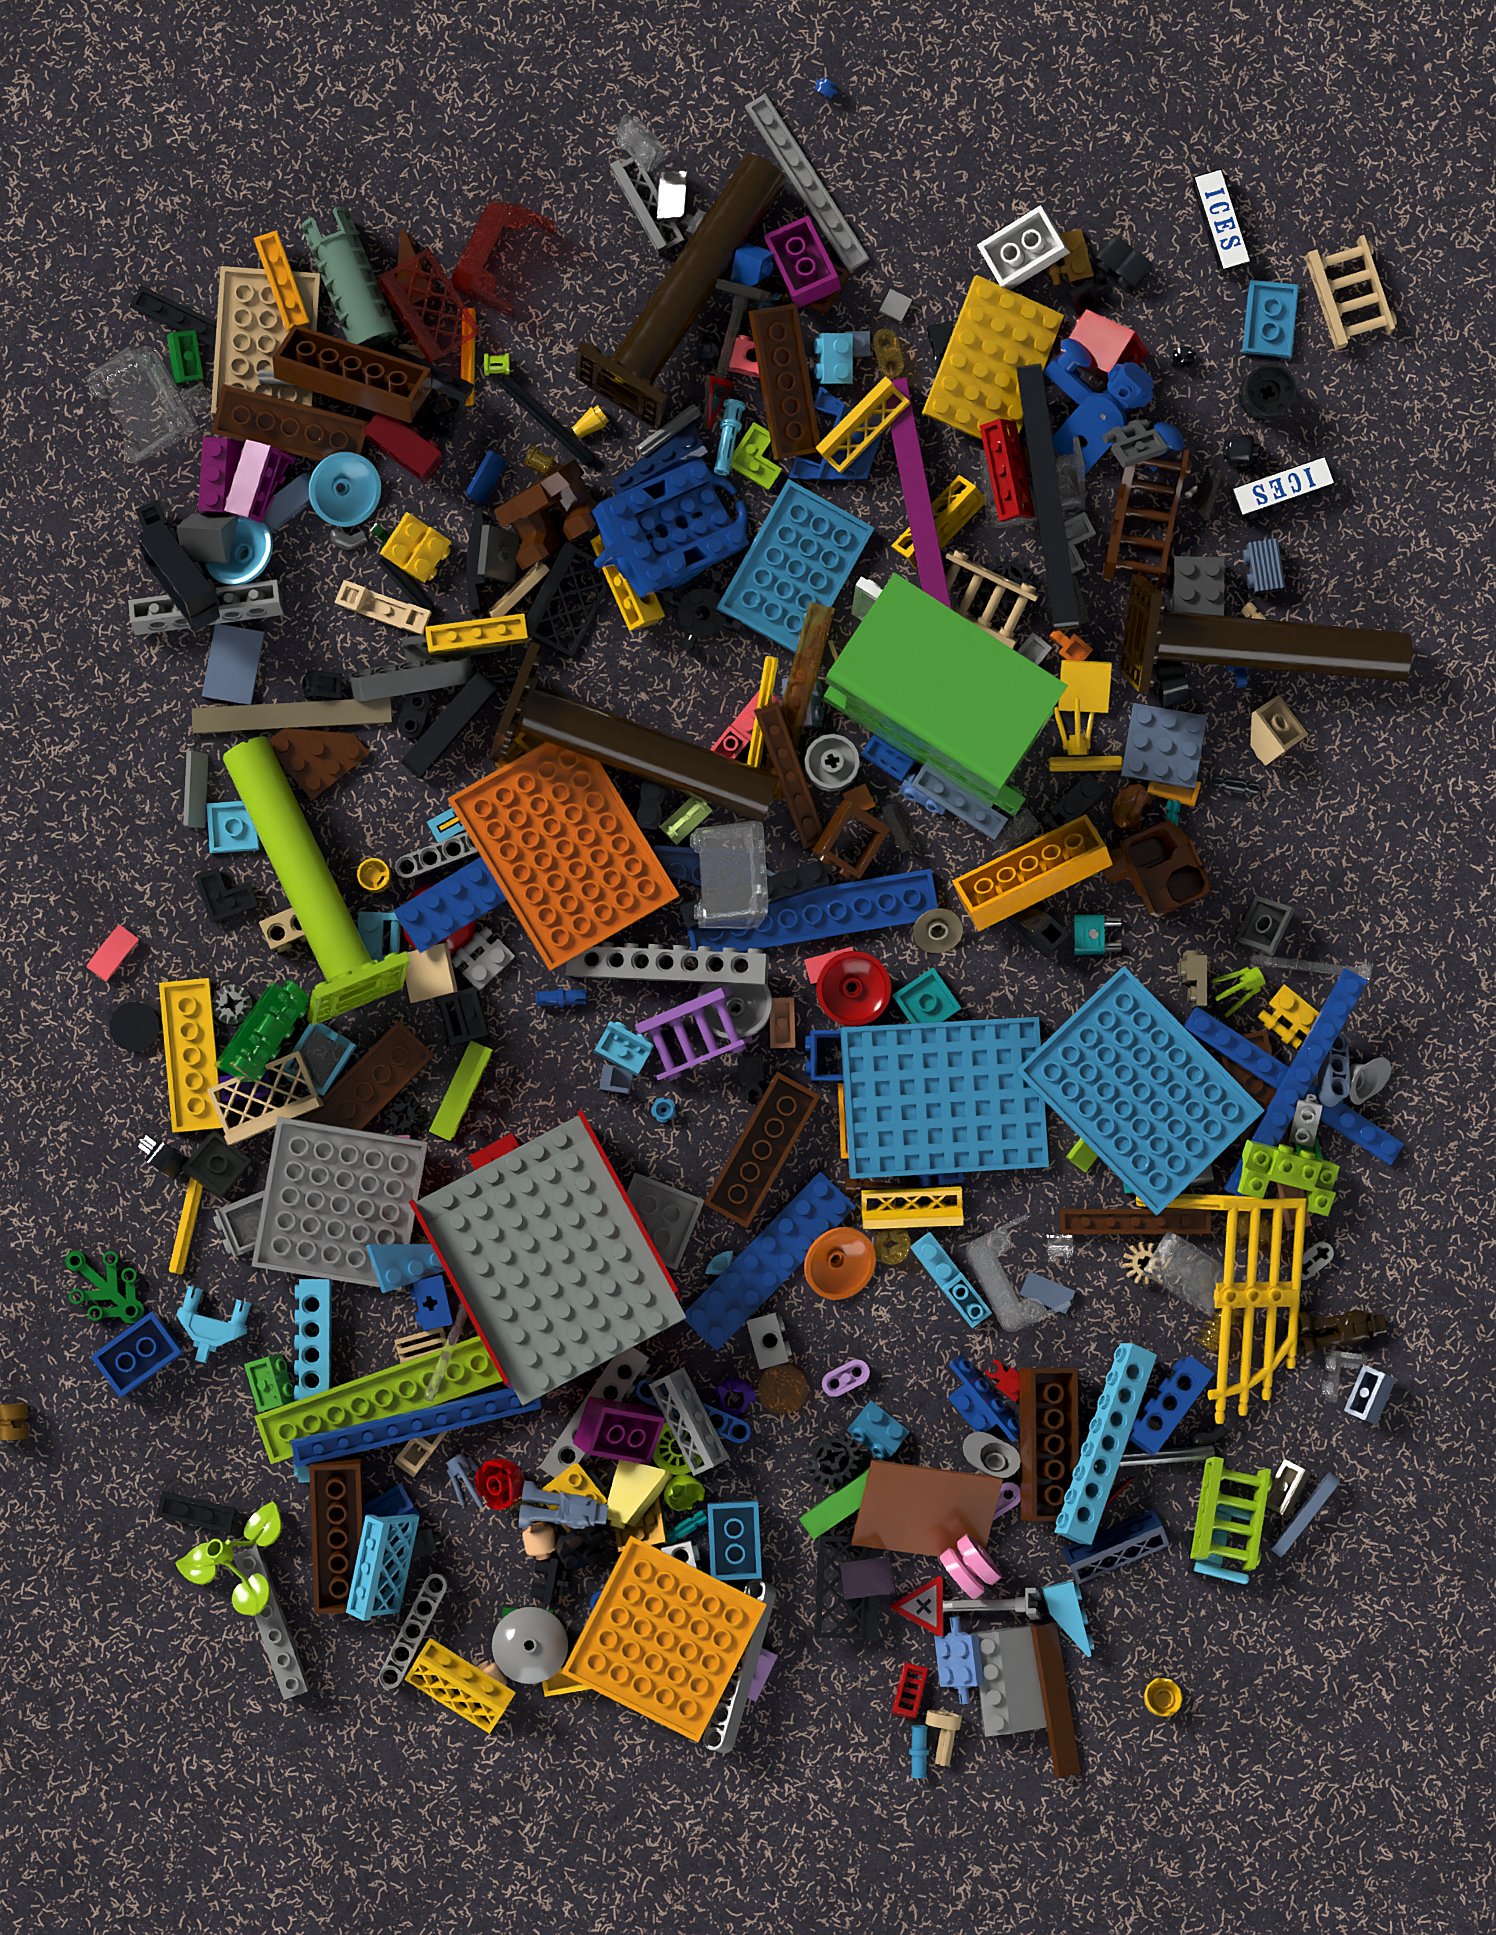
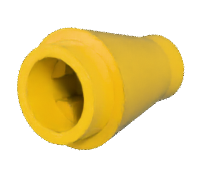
(590, 422)

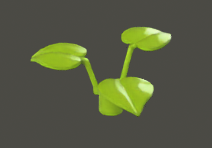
(201, 1561)

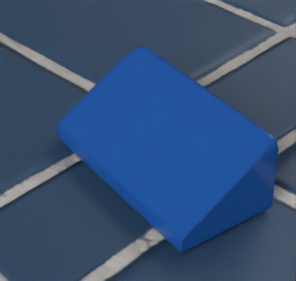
(485, 477)

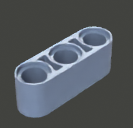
(288, 502)
(1335, 1073)

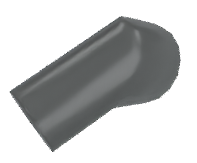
(346, 541)

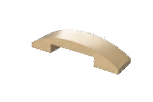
(383, 608)

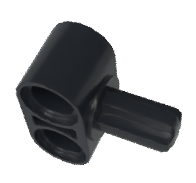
(162, 1156)

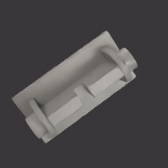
(1306, 1121)

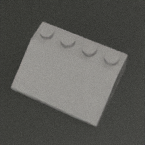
(1011, 1686)

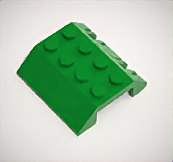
(263, 1031)

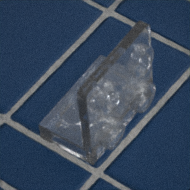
(640, 143)
(1333, 1364)

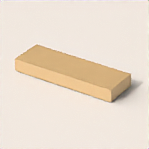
(513, 595)

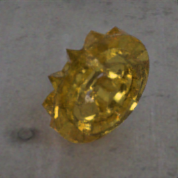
(898, 1252)

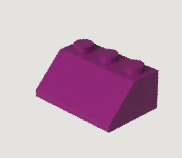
(218, 466)

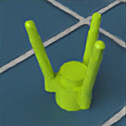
(1251, 980)

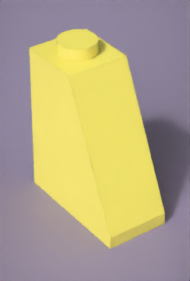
(634, 1492)

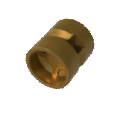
(18, 1429)

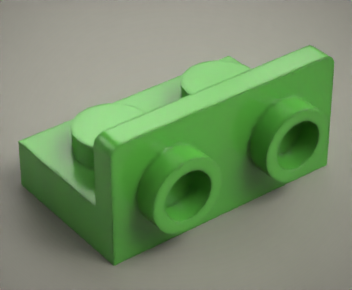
(270, 1382)

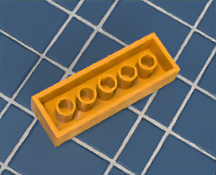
(1032, 872)

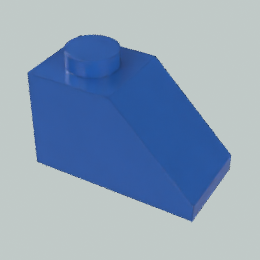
(751, 265)

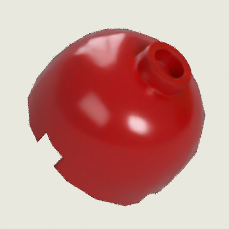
(500, 1483)

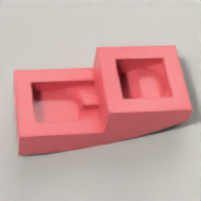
(112, 953)

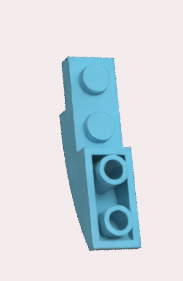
(950, 1280)

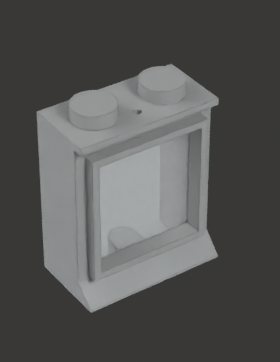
(240, 1223)

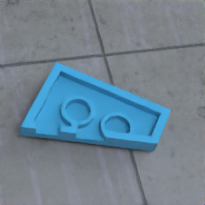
(402, 1263)

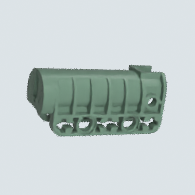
(350, 281)

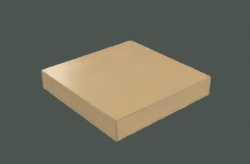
(430, 974)

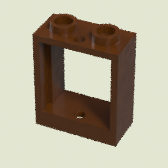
(843, 813)

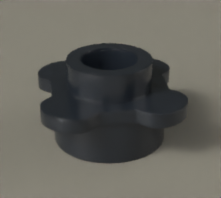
(1183, 357)

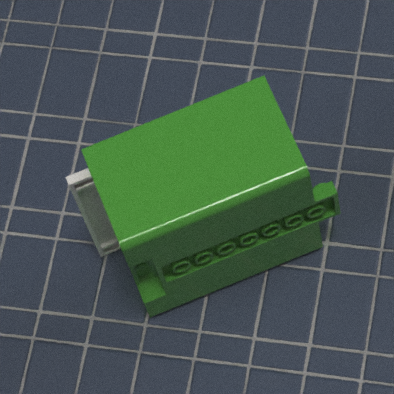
(941, 690)

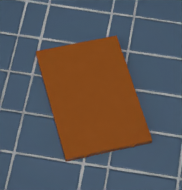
(924, 1508)

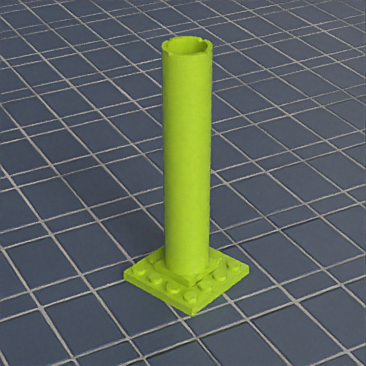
(310, 887)

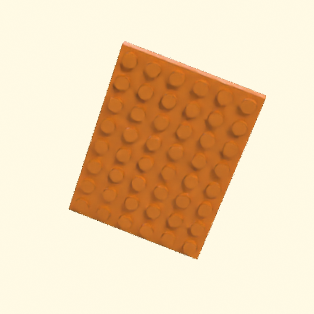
(563, 850)

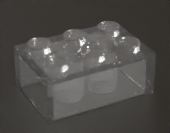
(1185, 1272)

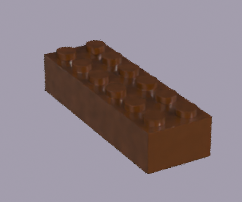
(352, 373)
(762, 1149)
(1047, 1439)
(335, 1529)

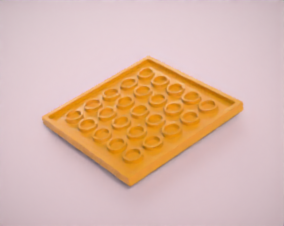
(664, 1638)

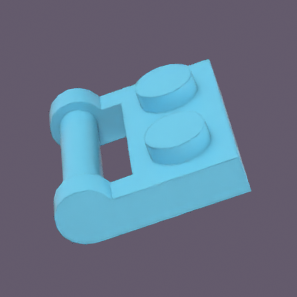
(371, 931)

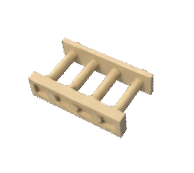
(1333, 310)
(1025, 590)

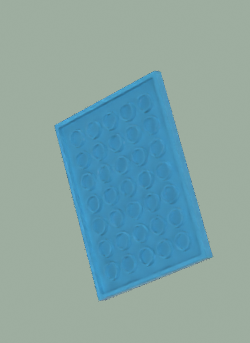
(1140, 1090)

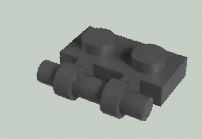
(1139, 447)

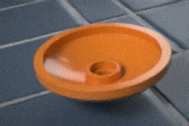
(850, 1268)

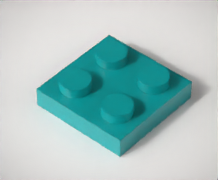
(926, 999)

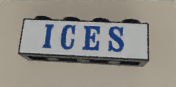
(1221, 221)
(1282, 488)

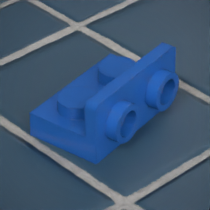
(391, 1503)

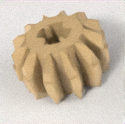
(1134, 1261)

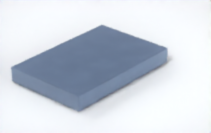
(233, 664)

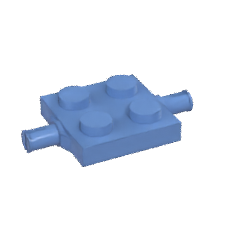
(959, 1660)

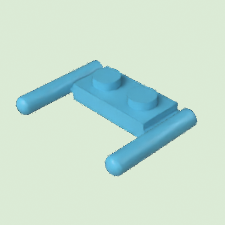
(1212, 1565)

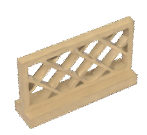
(266, 1120)

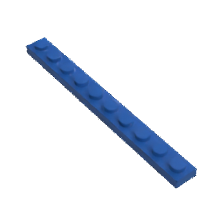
(1304, 1066)
(1272, 1073)
(408, 1426)

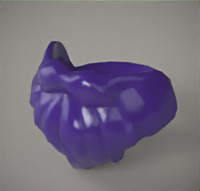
(735, 1385)

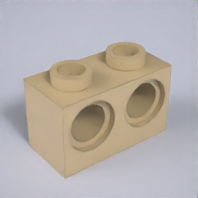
(286, 921)

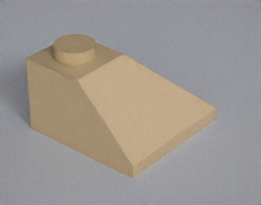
(1274, 730)

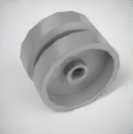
(831, 748)

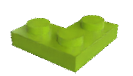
(749, 460)

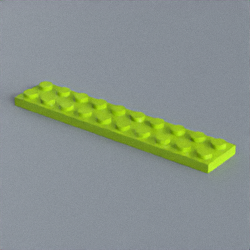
(377, 1396)

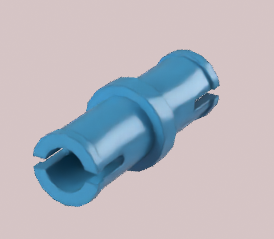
(919, 1751)

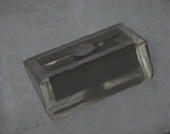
(672, 196)

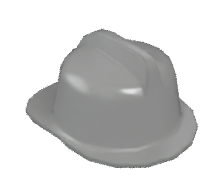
(1368, 1079)
(991, 1455)

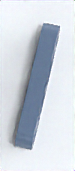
(1305, 1514)

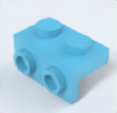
(834, 358)
(624, 1047)

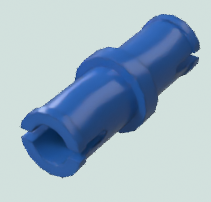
(560, 997)

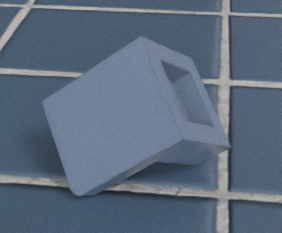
(615, 1079)

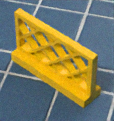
(461, 1675)

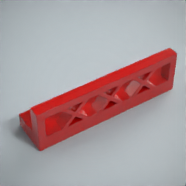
(1005, 470)

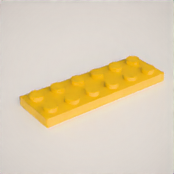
(190, 1053)

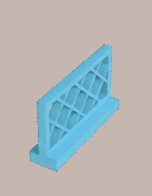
(372, 1561)

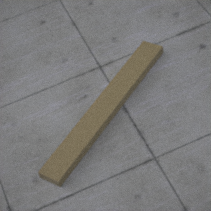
(291, 715)

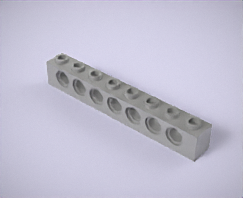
(755, 974)

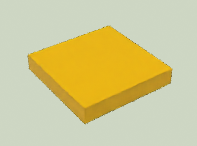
(1088, 682)

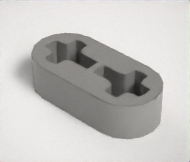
(1319, 1263)

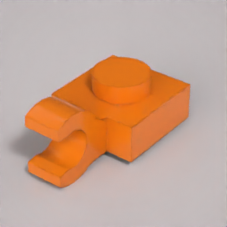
(1072, 648)

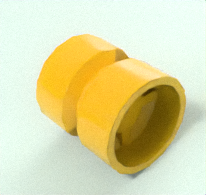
(374, 875)

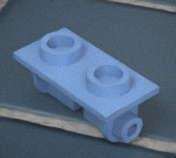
(914, 795)

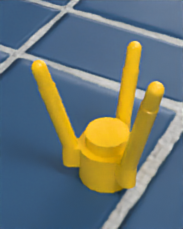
(1076, 744)

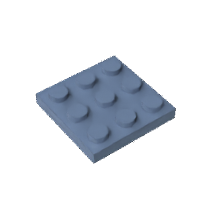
(1163, 746)

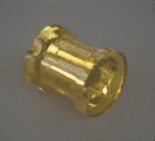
(539, 460)

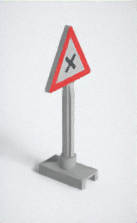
(927, 1605)

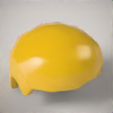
(1163, 1703)

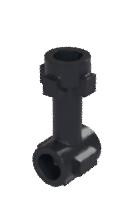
(1187, 1538)

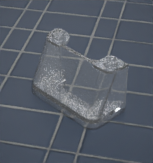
(143, 401)
(731, 875)

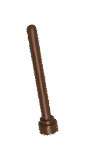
(858, 1184)

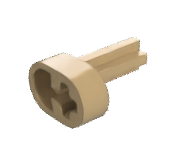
(949, 1724)

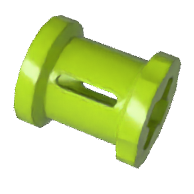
(488, 360)

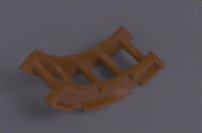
(1124, 510)

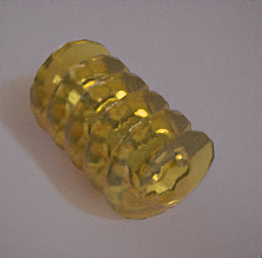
(1243, 1225)
(1212, 1335)

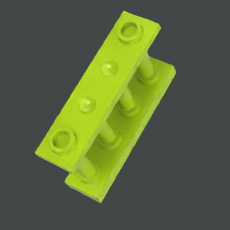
(1208, 1521)

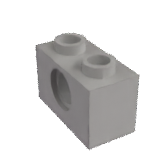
(767, 1356)

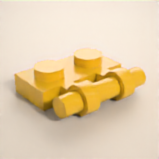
(1294, 1010)

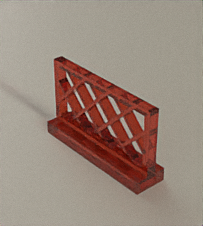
(414, 321)

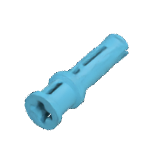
(730, 426)

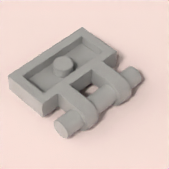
(488, 964)

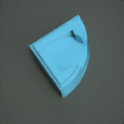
(719, 1263)

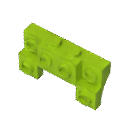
(1291, 1168)

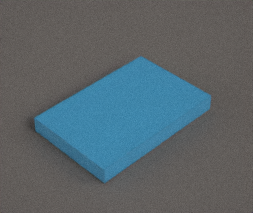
(1270, 319)

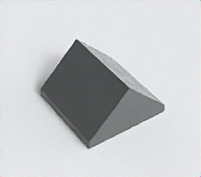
(208, 537)
(1264, 925)

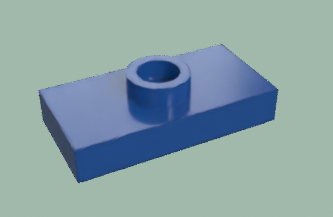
(887, 758)

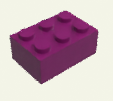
(802, 262)
(619, 1430)

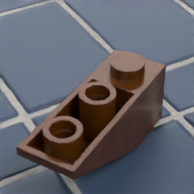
(406, 251)

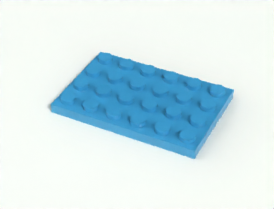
(794, 560)

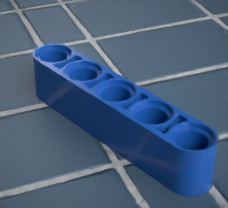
(729, 1420)

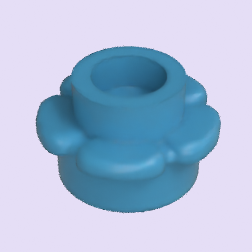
(663, 1103)

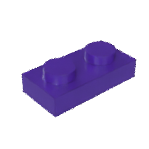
(246, 1087)

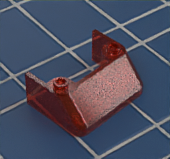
(469, 274)

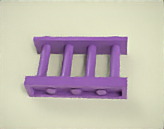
(696, 1009)

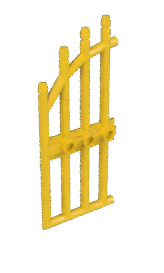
(1257, 1294)

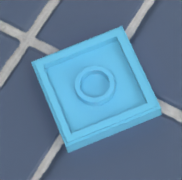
(230, 828)

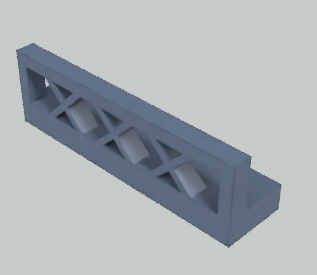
(959, 802)

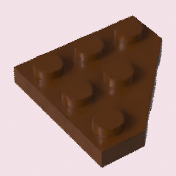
(317, 757)

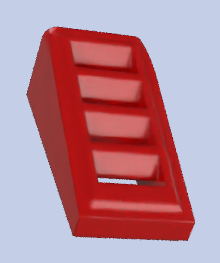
(906, 1713)

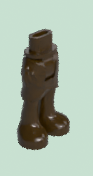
(1352, 1329)

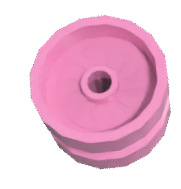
(971, 1566)

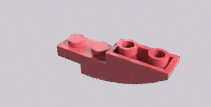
(739, 733)

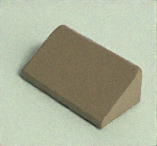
(1286, 1488)

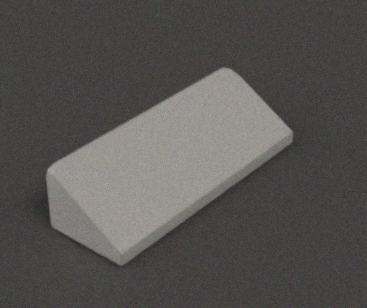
(195, 789)

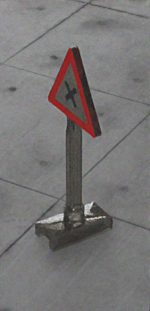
(717, 387)

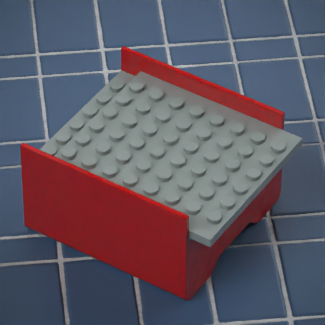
(549, 1258)

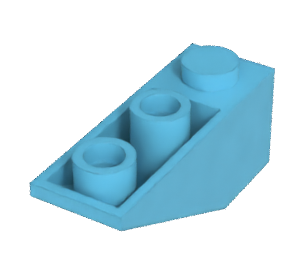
(1064, 1608)

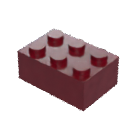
(405, 446)

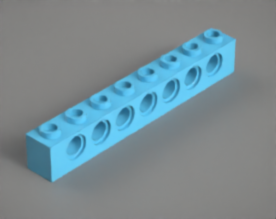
(303, 1367)
(1116, 1436)

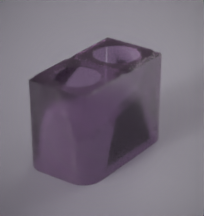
(867, 1577)

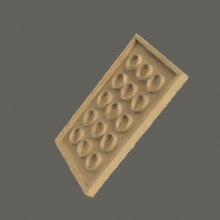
(253, 330)

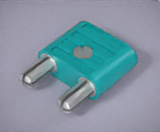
(1090, 934)

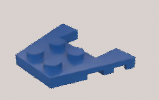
(857, 470)

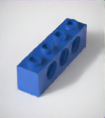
(1197, 1378)

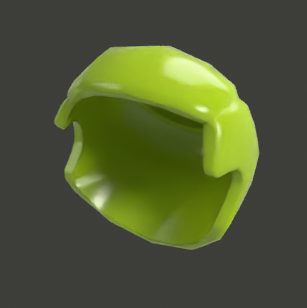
(683, 1492)

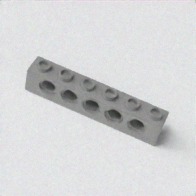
(236, 602)
(637, 1361)
(275, 1629)

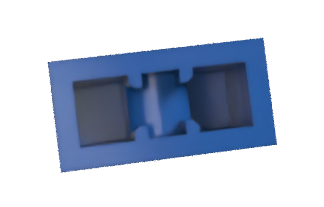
(442, 1312)

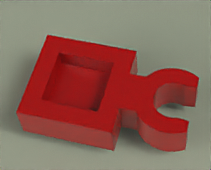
(1008, 1380)

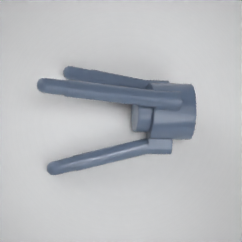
(459, 1467)

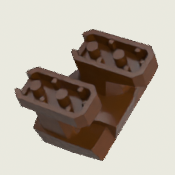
(530, 517)
(1160, 875)

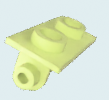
(685, 819)

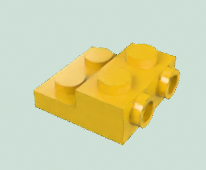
(416, 548)

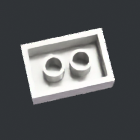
(1023, 248)

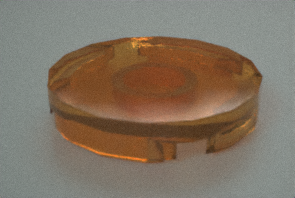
(782, 1389)

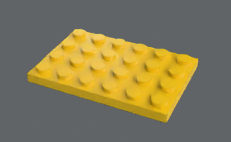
(979, 366)

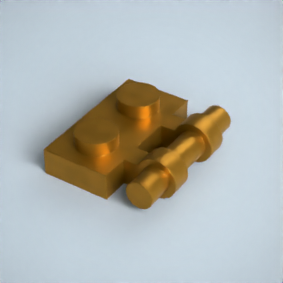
(1076, 263)

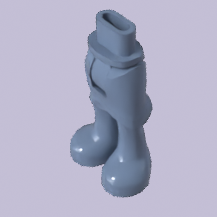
(573, 1510)

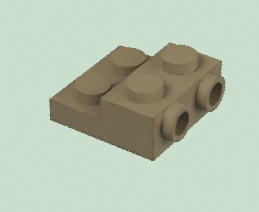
(1194, 971)

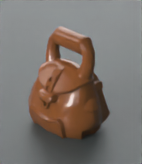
(1130, 806)

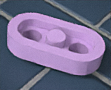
(845, 1377)
(1003, 1504)

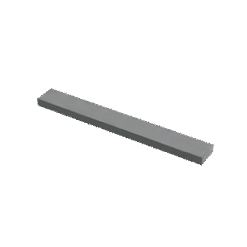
(807, 183)

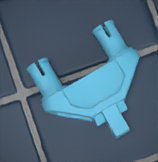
(210, 1332)

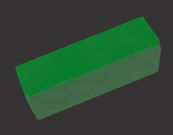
(185, 356)

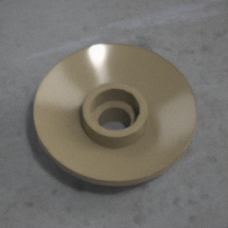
(937, 939)

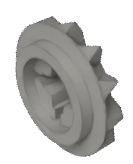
(242, 1010)

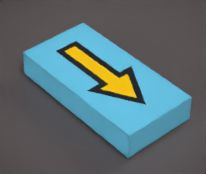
(445, 825)

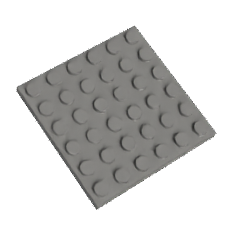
(333, 1196)

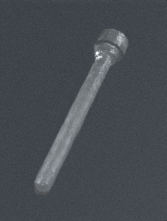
(1362, 970)
(446, 1353)

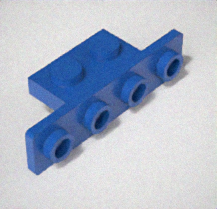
(979, 1403)

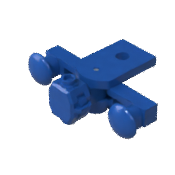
(1099, 412)

